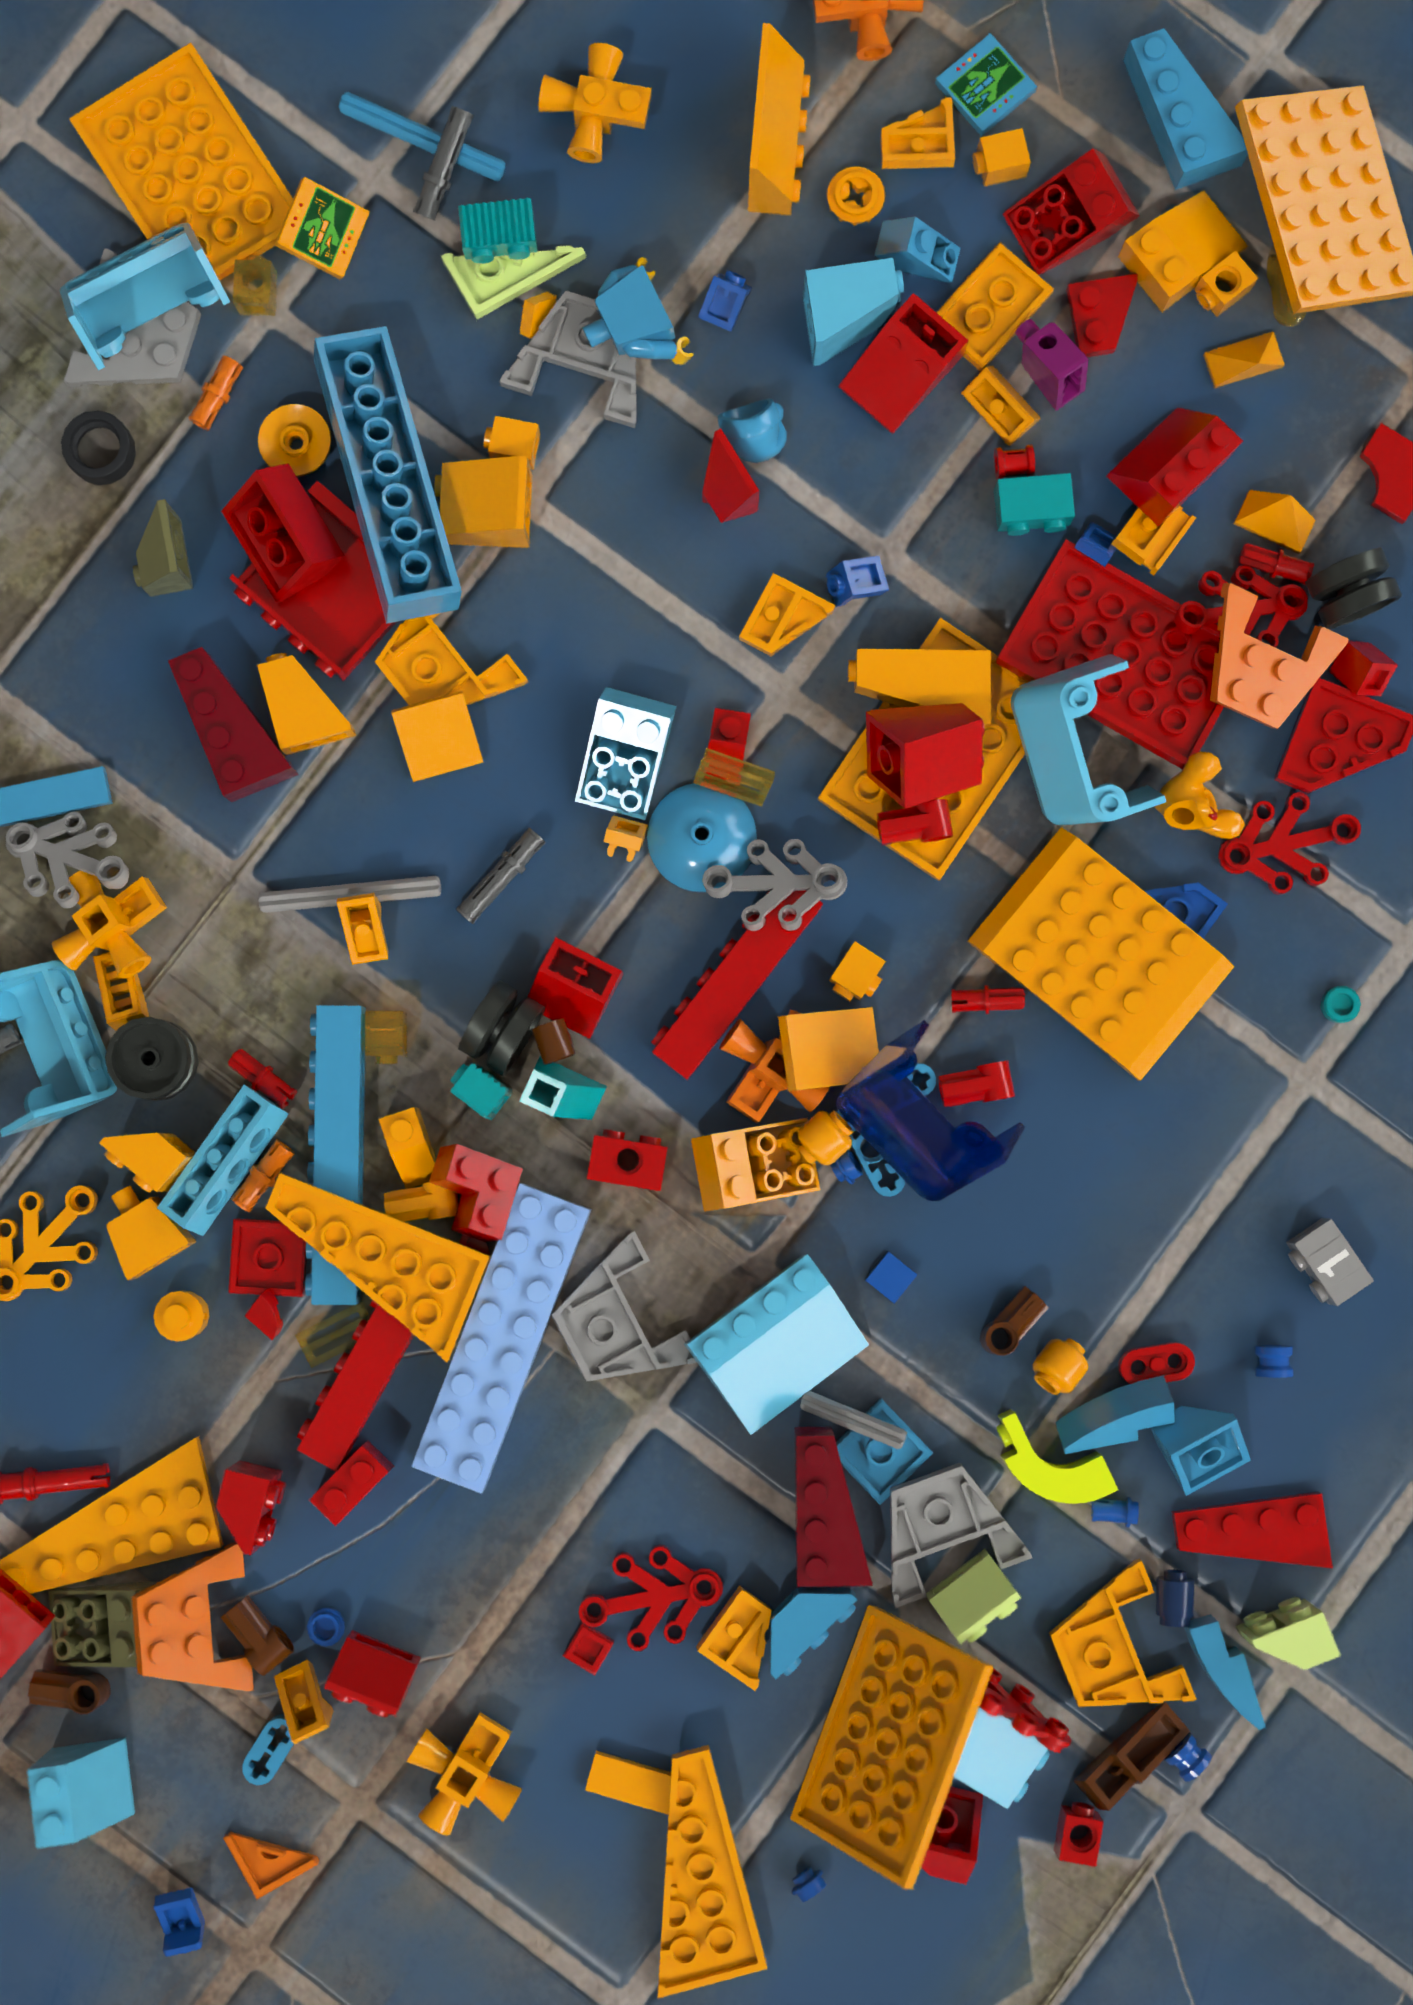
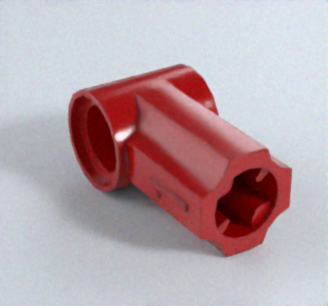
(923, 822)
(984, 1083)

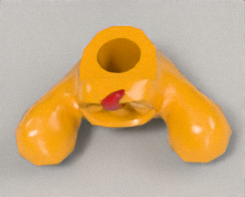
(1193, 805)

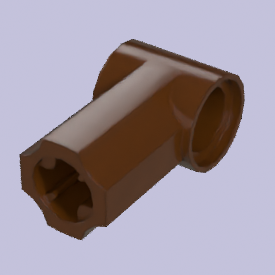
(553, 1041)
(1015, 1319)
(263, 1643)
(66, 1692)

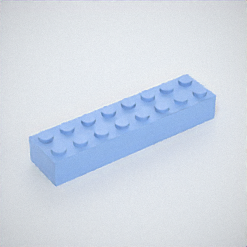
(501, 1338)

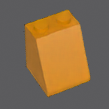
(486, 501)

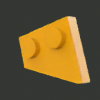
(920, 140)
(738, 1637)

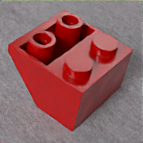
(574, 987)
(248, 1503)
(372, 1674)

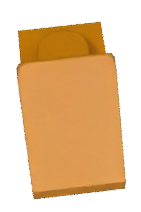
(363, 928)
(302, 1701)

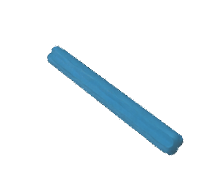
(418, 134)

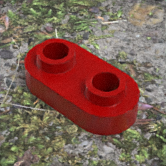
(1156, 1362)

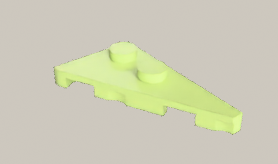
(504, 279)

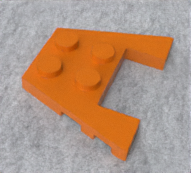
(1259, 677)
(175, 1626)

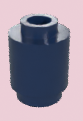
(1175, 1598)

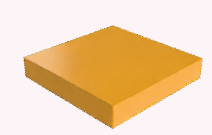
(437, 736)

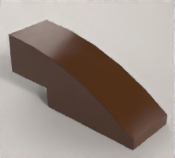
(1131, 1757)

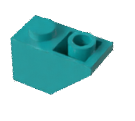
(562, 1092)

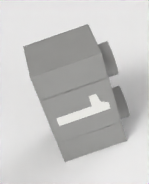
(1328, 1262)

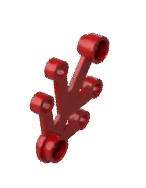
(1274, 604)
(1282, 846)
(657, 1596)
(1027, 1718)

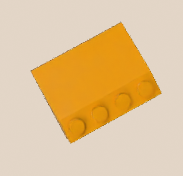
(777, 126)

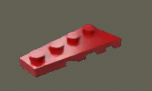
(1268, 1529)

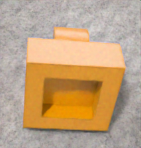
(625, 834)

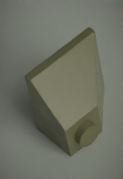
(162, 554)

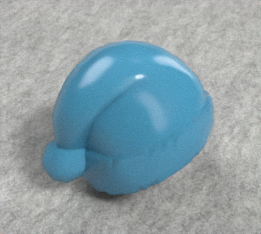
(755, 430)

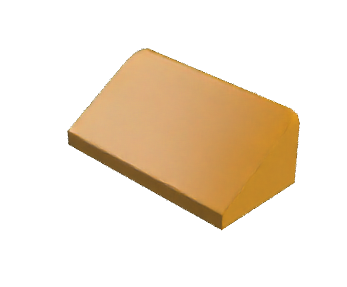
(1000, 405)

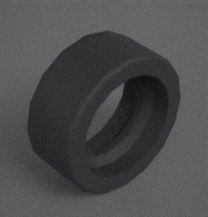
(85, 423)

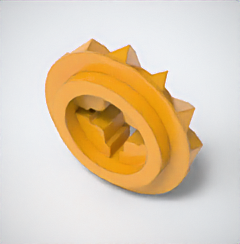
(861, 181)

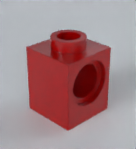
(1083, 1850)

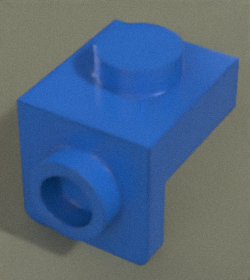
(180, 1921)

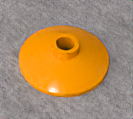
(293, 423)

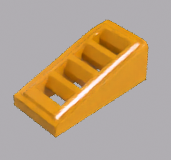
(111, 1007)

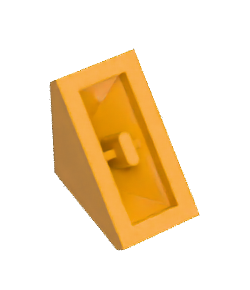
(1244, 359)
(1276, 518)

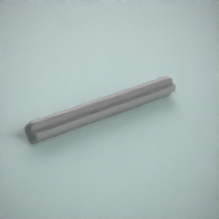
(327, 895)

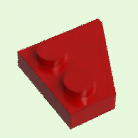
(1099, 312)

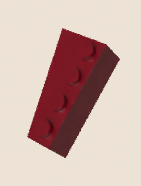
(230, 733)
(825, 1523)

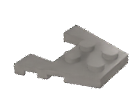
(565, 344)
(149, 354)
(604, 1329)
(936, 1515)

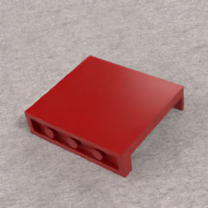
(339, 613)

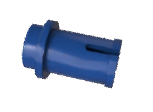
(1115, 1511)

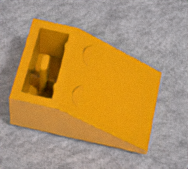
(752, 1165)

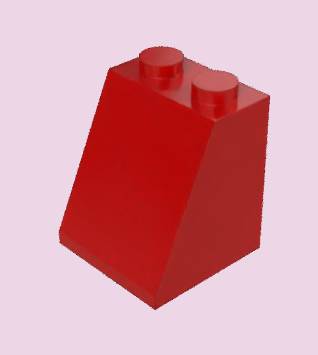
(924, 751)

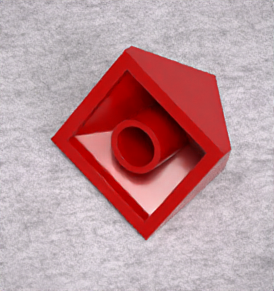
(728, 483)

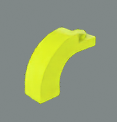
(1064, 1483)

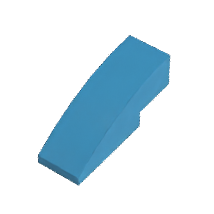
(1117, 1416)
(1225, 1667)

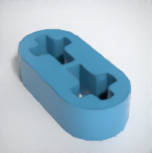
(263, 1745)

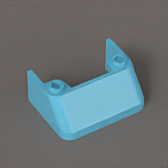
(139, 288)
(1054, 753)
(59, 1040)

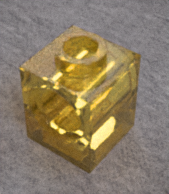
(257, 301)
(386, 1036)

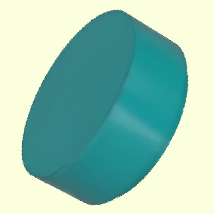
(1340, 1004)

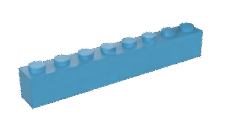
(336, 1131)

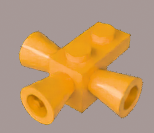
(596, 102)
(109, 924)
(465, 1774)

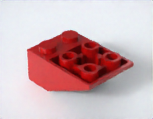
(1071, 212)
(904, 363)

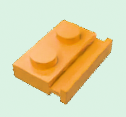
(1152, 544)

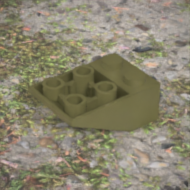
(94, 1625)

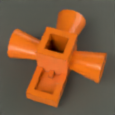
(868, 19)
(765, 1074)

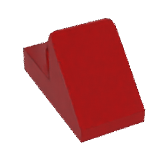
(729, 733)

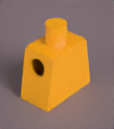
(144, 1234)

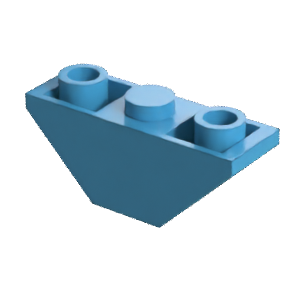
(803, 1621)

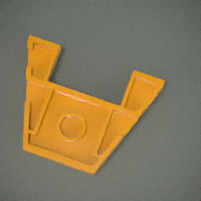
(427, 666)
(1101, 1656)

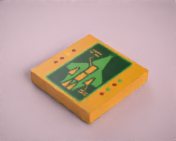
(322, 228)

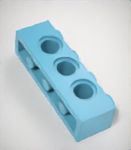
(222, 1160)

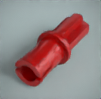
(1276, 563)
(987, 999)
(262, 1078)

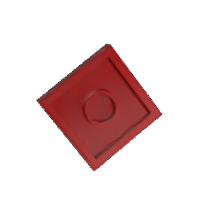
(266, 1257)

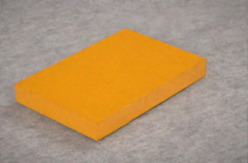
(994, 304)
(827, 1046)

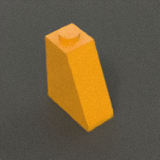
(299, 707)

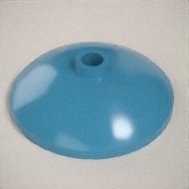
(680, 854)

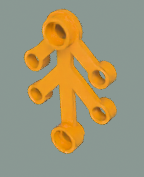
(38, 1247)

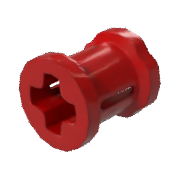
(1014, 462)

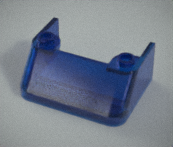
(912, 1131)

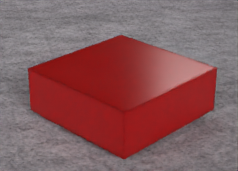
(588, 1648)

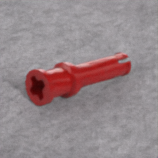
(33, 1483)

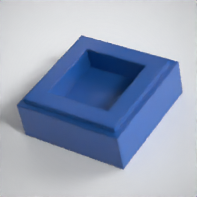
(1097, 544)
(891, 1277)

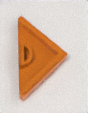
(267, 1864)

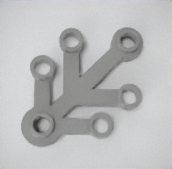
(65, 854)
(780, 883)

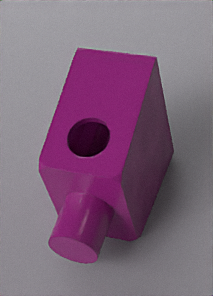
(1053, 362)

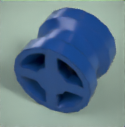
(1274, 1361)
(1189, 1758)

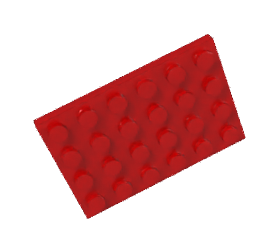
(1100, 611)

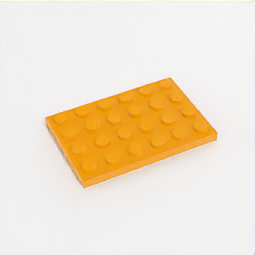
(186, 158)
(1327, 198)
(860, 799)
(891, 1745)

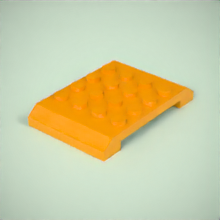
(1101, 953)

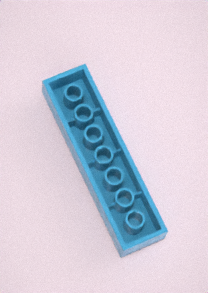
(387, 474)

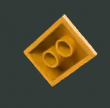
(1179, 249)

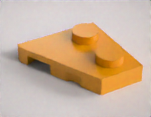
(783, 615)

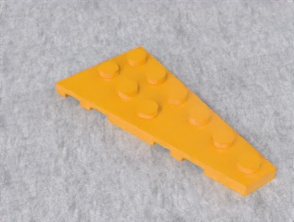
(401, 1267)
(141, 1522)
(706, 1905)

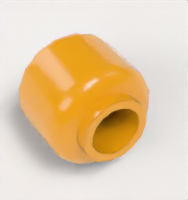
(824, 1138)
(1060, 1366)

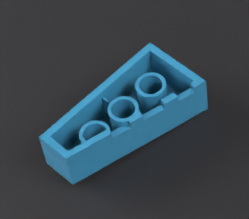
(1184, 116)

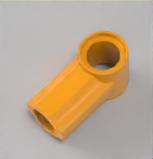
(421, 1202)

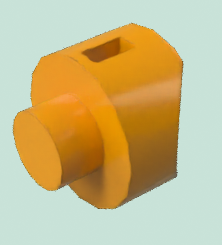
(181, 1315)

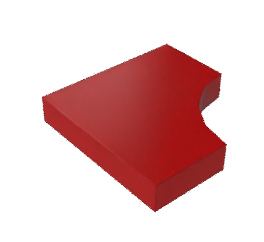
(1392, 466)

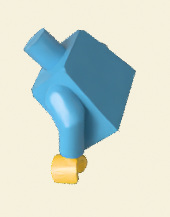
(635, 317)

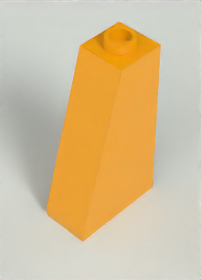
(925, 677)

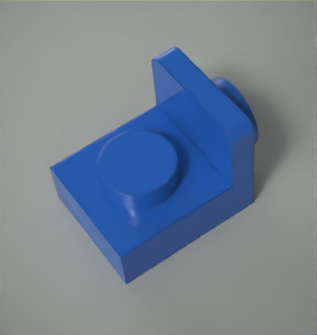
(725, 300)
(856, 580)

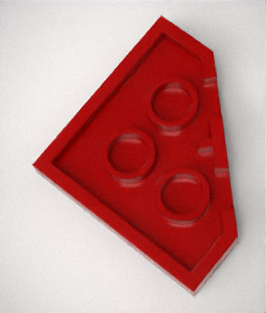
(1341, 737)

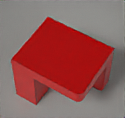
(1363, 668)

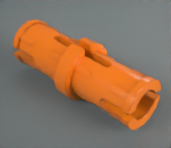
(215, 392)
(262, 1175)

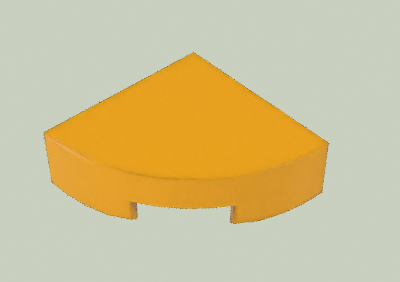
(534, 312)

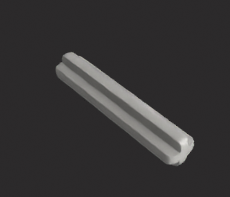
(853, 1419)

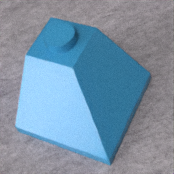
(1201, 1446)

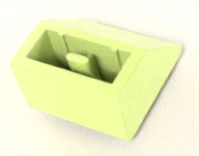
(973, 1597)
(1291, 1633)

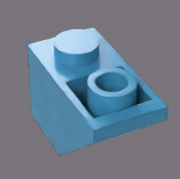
(917, 249)

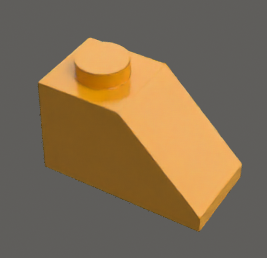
(409, 1146)

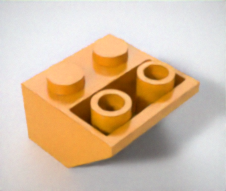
(152, 1156)

